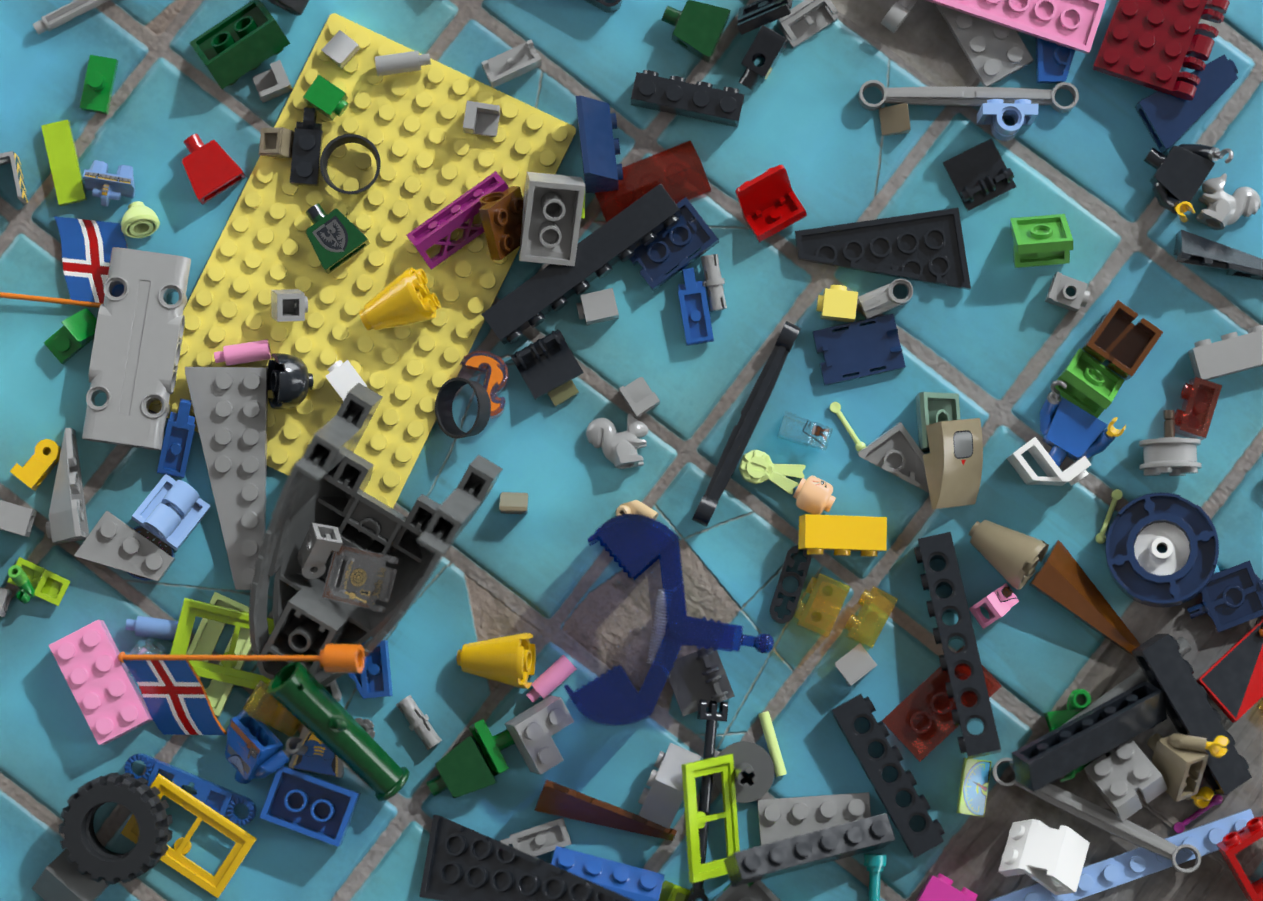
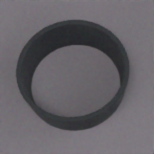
(344, 139)
(444, 403)

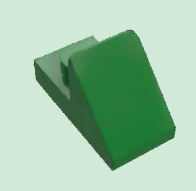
(73, 336)

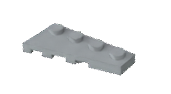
(802, 815)

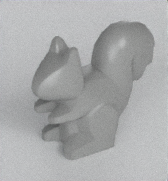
(1224, 208)
(619, 447)

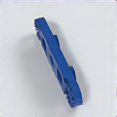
(211, 794)

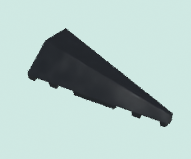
(1205, 252)

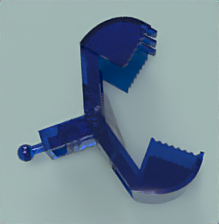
(636, 545)

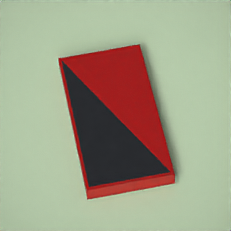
(1237, 676)

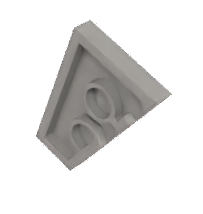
(125, 549)

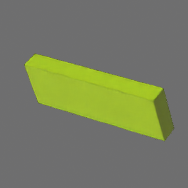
(64, 162)

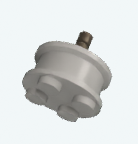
(1170, 453)

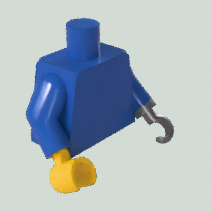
(1073, 430)

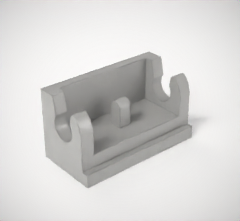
(807, 20)
(511, 64)

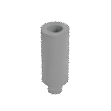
(400, 63)

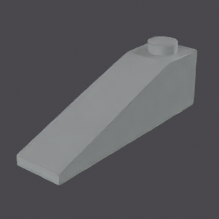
(67, 506)

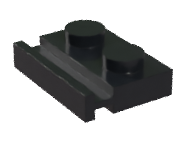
(762, 13)

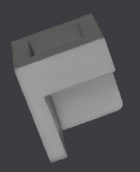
(272, 82)
(481, 119)
(639, 397)
(855, 664)

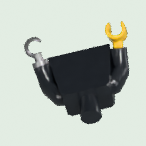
(1182, 174)

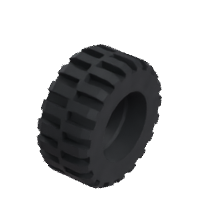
(86, 848)

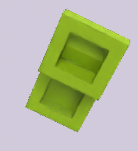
(46, 583)

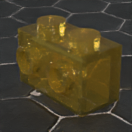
(822, 605)
(871, 617)

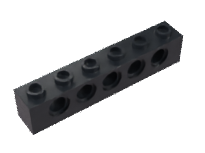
(915, 841)

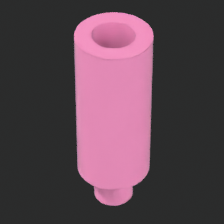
(244, 353)
(551, 678)

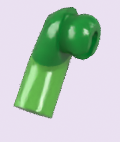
(23, 583)

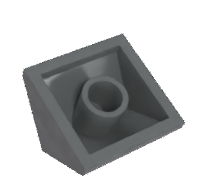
(64, 883)

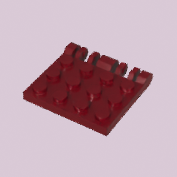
(1152, 41)

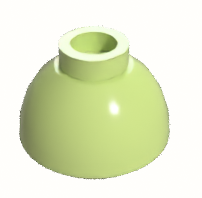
(139, 221)

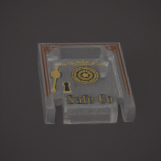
(363, 578)

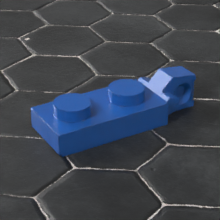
(694, 310)
(177, 441)

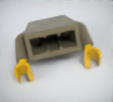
(1183, 762)

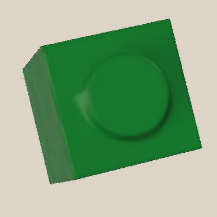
(326, 98)

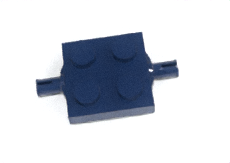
(1232, 597)

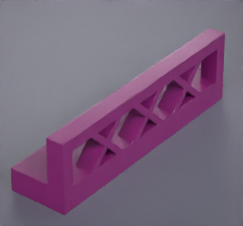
(463, 209)

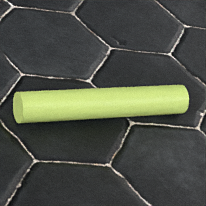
(772, 743)

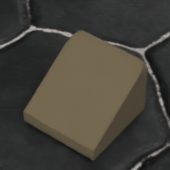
(894, 120)
(276, 142)
(513, 503)

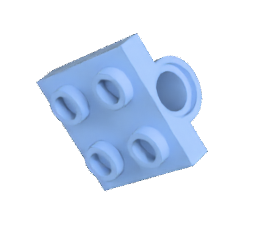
(1018, 113)
(171, 511)

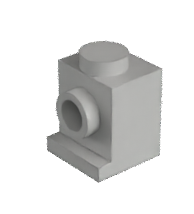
(1058, 296)

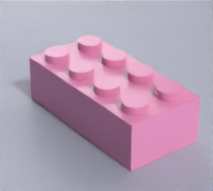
(100, 682)

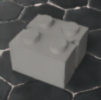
(1122, 775)

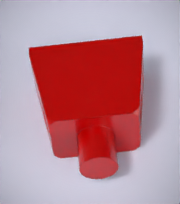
(209, 168)

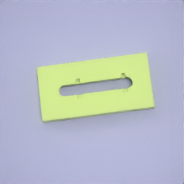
(205, 643)

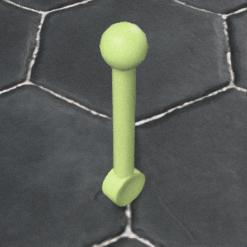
(835, 408)
(1115, 495)

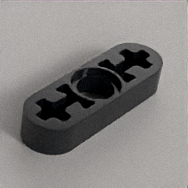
(803, 566)

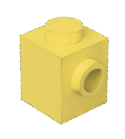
(837, 304)

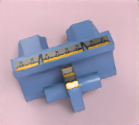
(108, 185)

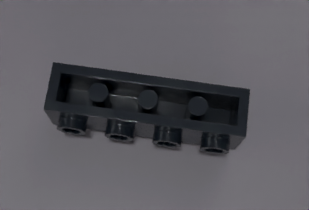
(687, 99)

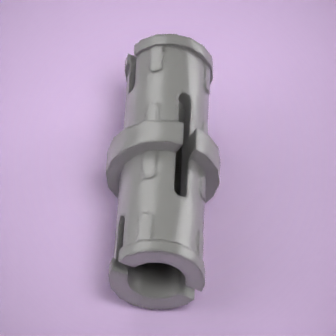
(713, 282)
(419, 722)

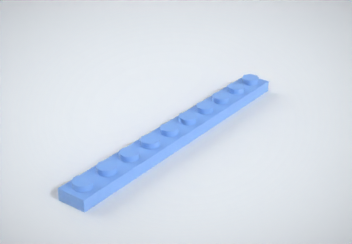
(1137, 862)

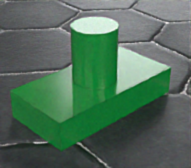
(98, 84)
(491, 746)

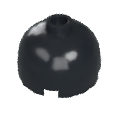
(288, 381)

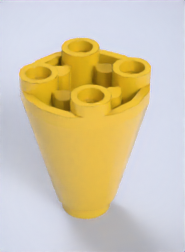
(401, 302)

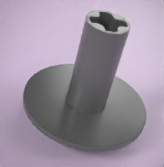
(756, 763)

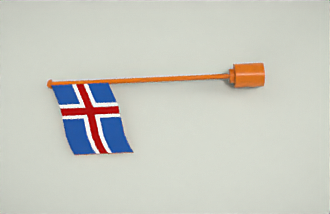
(86, 261)
(180, 700)

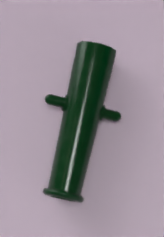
(337, 729)

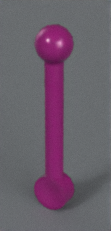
(1179, 827)

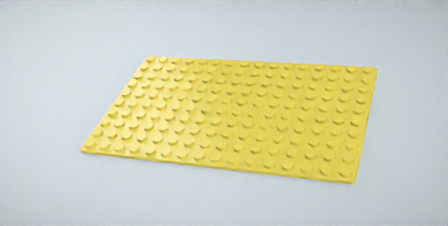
(424, 167)

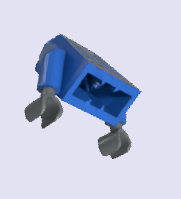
(255, 749)

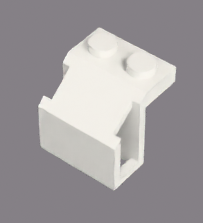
(1055, 476)
(1045, 855)

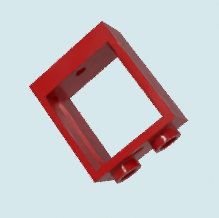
(1235, 842)

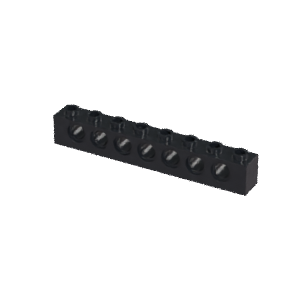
(942, 547)

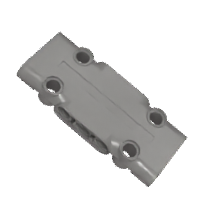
(136, 348)

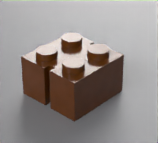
(1122, 341)

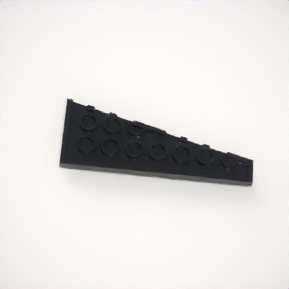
(479, 868)

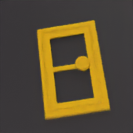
(175, 858)

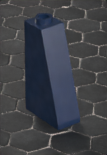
(1171, 116)

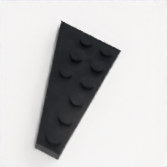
(907, 246)

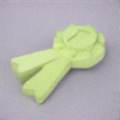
(757, 467)

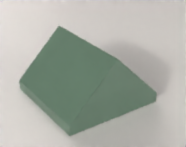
(934, 408)

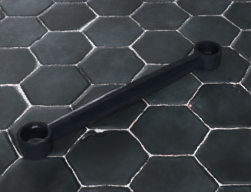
(744, 429)

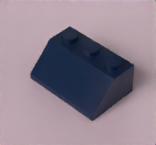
(598, 145)

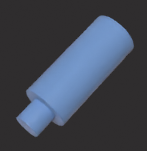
(153, 627)

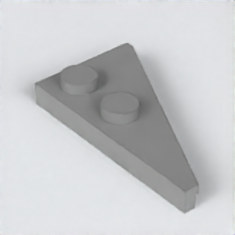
(899, 455)

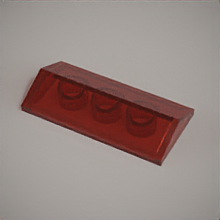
(675, 168)
(926, 714)

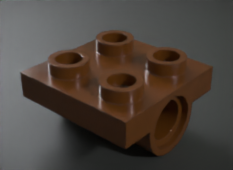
(502, 221)

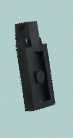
(307, 150)

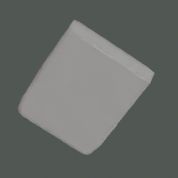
(341, 49)

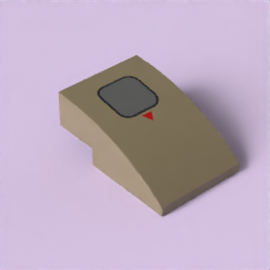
(954, 462)

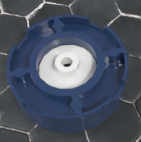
(1161, 577)

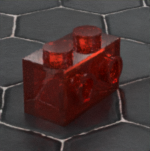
(1197, 408)

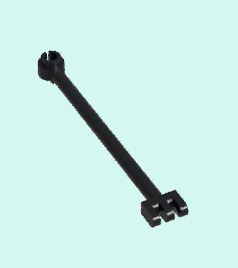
(711, 717)

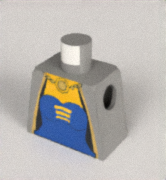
(317, 758)

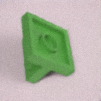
(1041, 240)
(1089, 383)

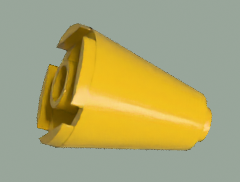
(500, 659)

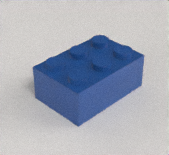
(310, 805)

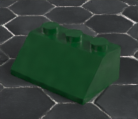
(240, 43)

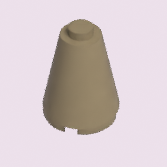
(1008, 551)

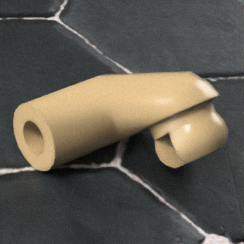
(636, 507)

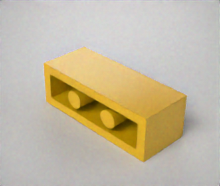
(842, 534)

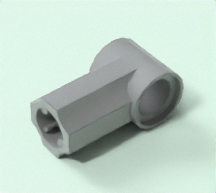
(882, 299)

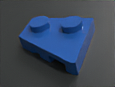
(376, 674)

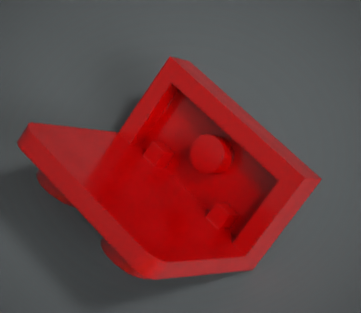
(769, 203)

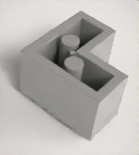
(534, 730)
(666, 786)

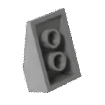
(551, 218)

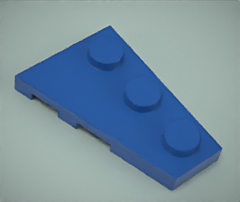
(1052, 62)

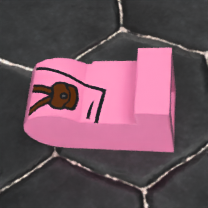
(996, 604)

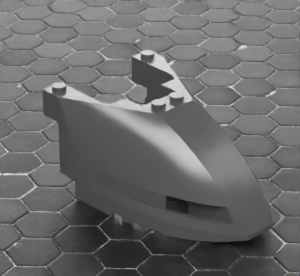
(329, 491)

